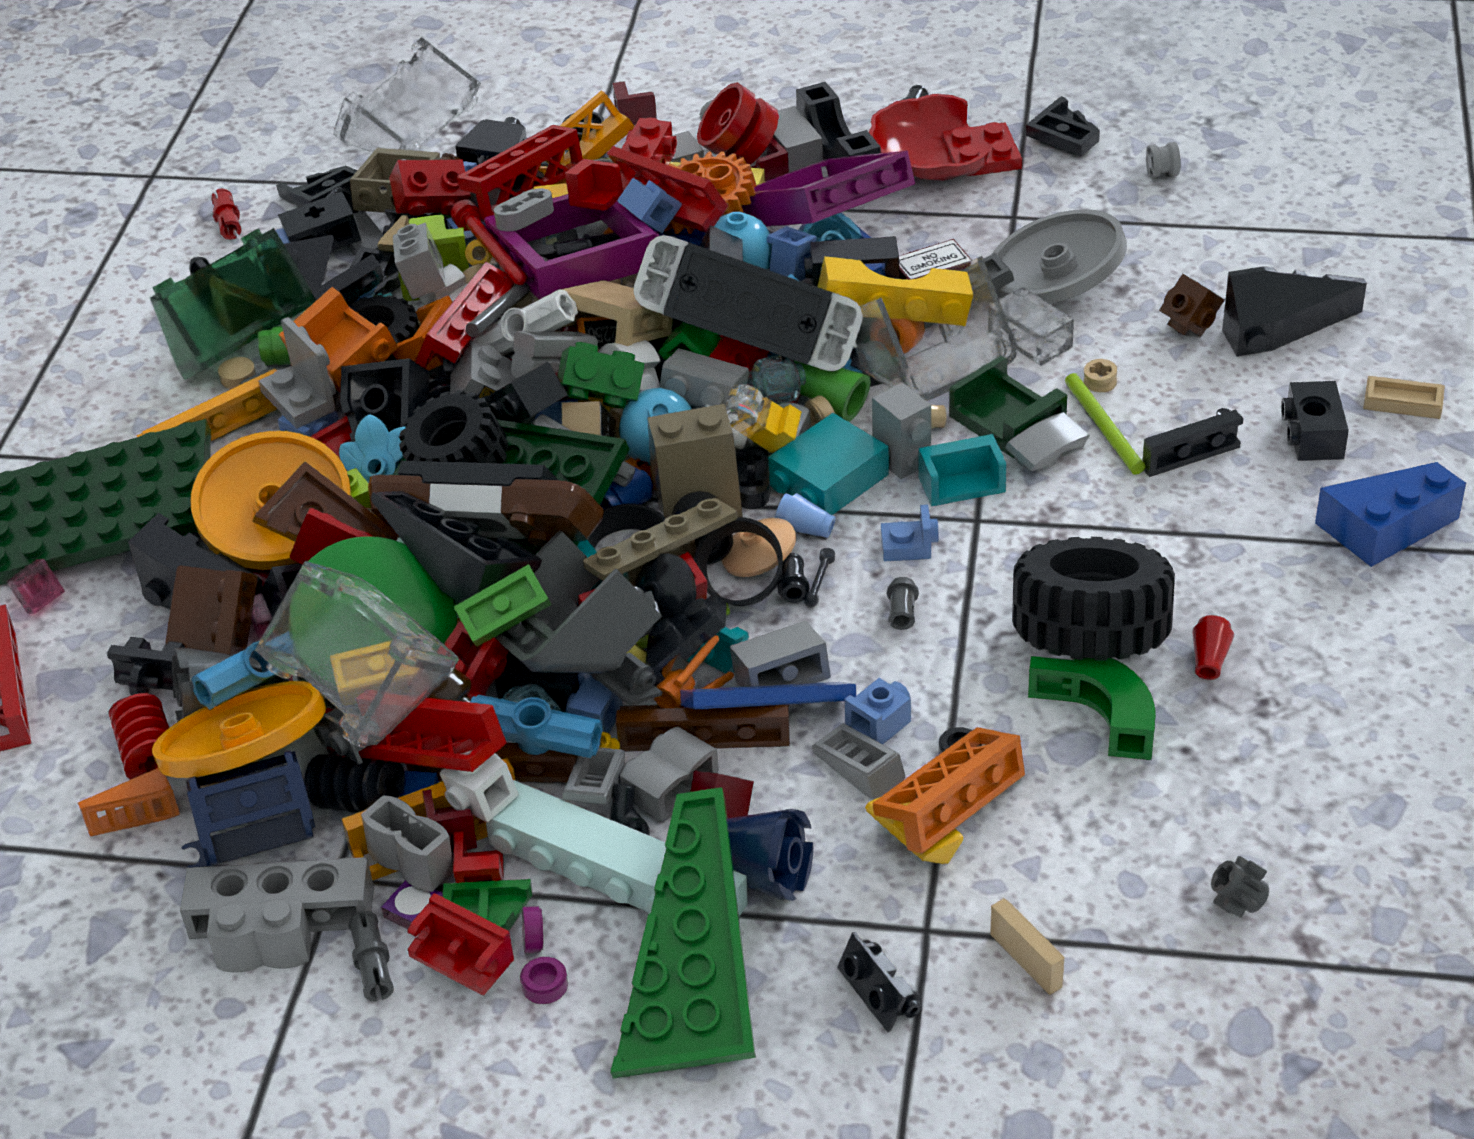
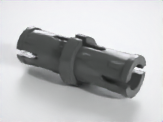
(370, 956)

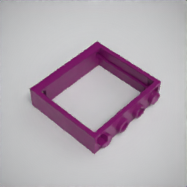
(809, 197)
(583, 267)

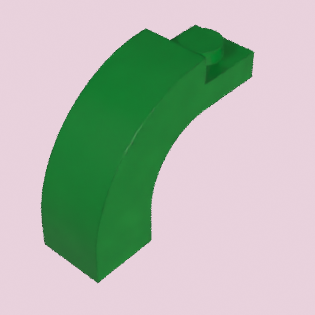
(1108, 689)

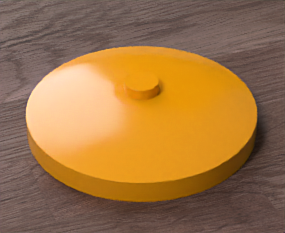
(241, 481)
(239, 730)

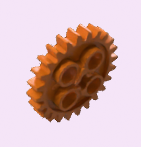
(729, 176)

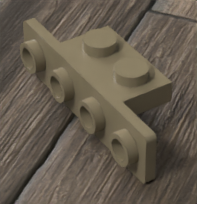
(672, 536)

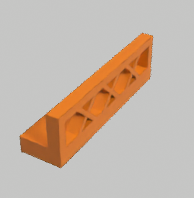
(966, 782)

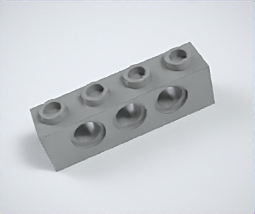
(328, 889)

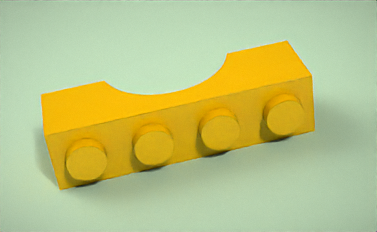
(936, 298)

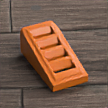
(143, 799)

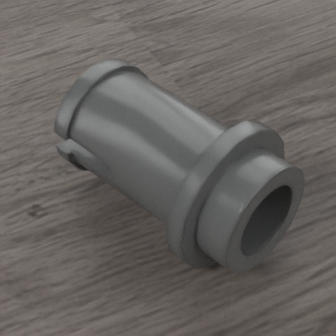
(902, 597)

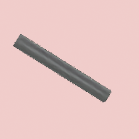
(496, 309)

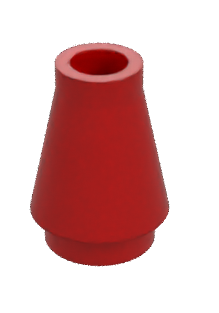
(1211, 644)

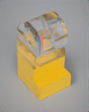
(761, 418)

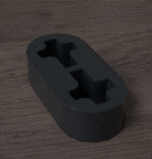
(754, 477)

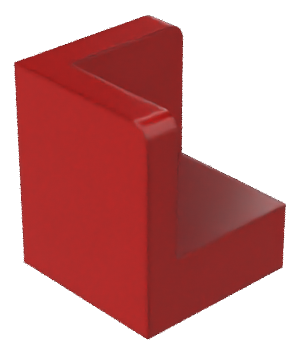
(594, 184)
(476, 865)

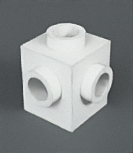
(483, 790)

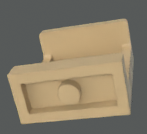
(619, 304)

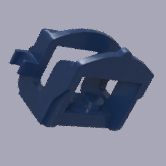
(247, 801)

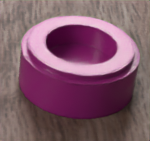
(532, 929)
(544, 980)

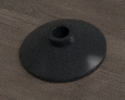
(670, 583)

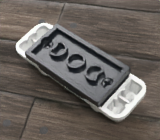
(747, 303)

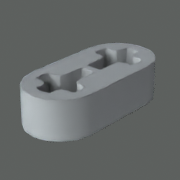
(523, 209)

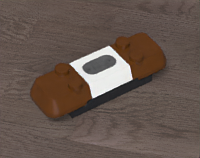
(499, 498)

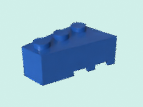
(1390, 510)

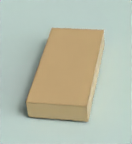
(1404, 397)
(1027, 946)

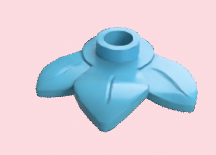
(371, 447)

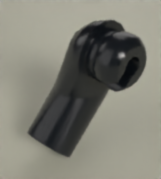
(622, 808)

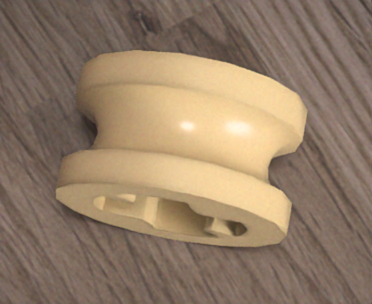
(1100, 367)

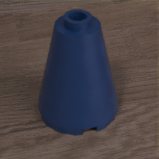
(772, 851)

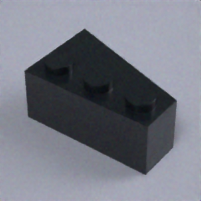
(161, 550)

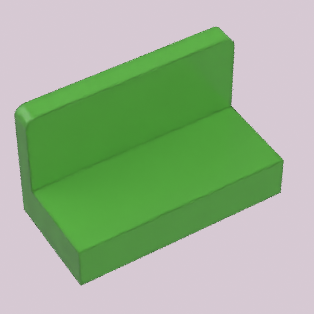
(502, 605)

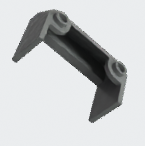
(581, 636)

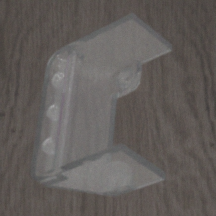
(942, 365)

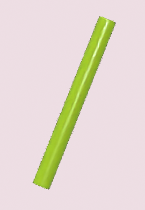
(1105, 424)

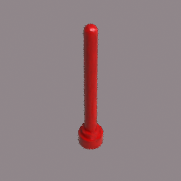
(467, 216)

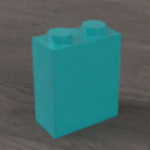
(829, 464)

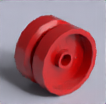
(738, 124)

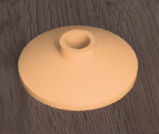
(754, 554)

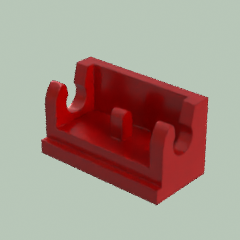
(460, 944)

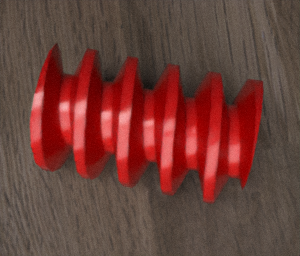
(136, 727)

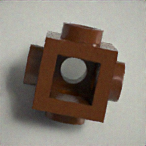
(1190, 306)

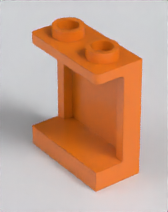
(344, 334)

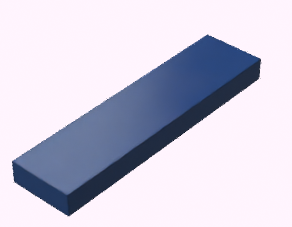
(767, 695)

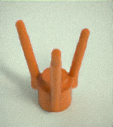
(683, 679)

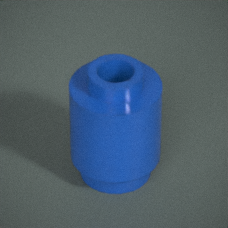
(636, 492)

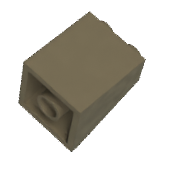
(693, 454)

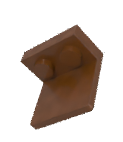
(211, 609)

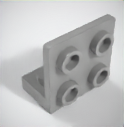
(304, 388)

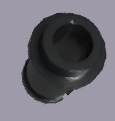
(793, 584)

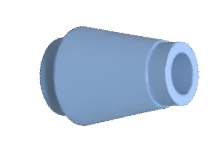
(805, 516)

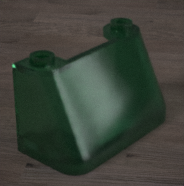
(229, 302)

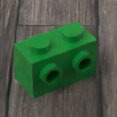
(600, 375)

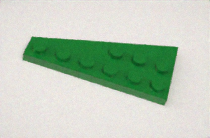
(690, 969)

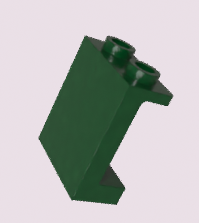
(999, 405)

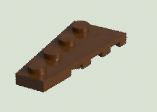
(311, 489)

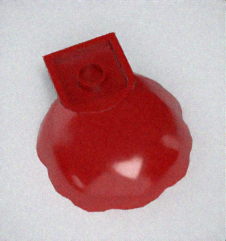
(941, 141)

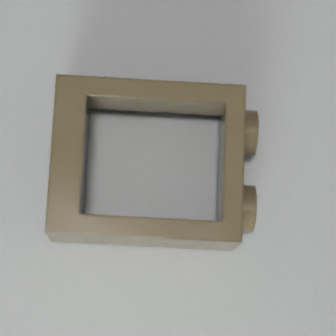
(375, 173)

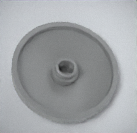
(1063, 254)

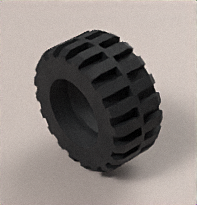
(1093, 598)

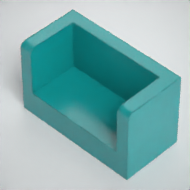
(962, 470)

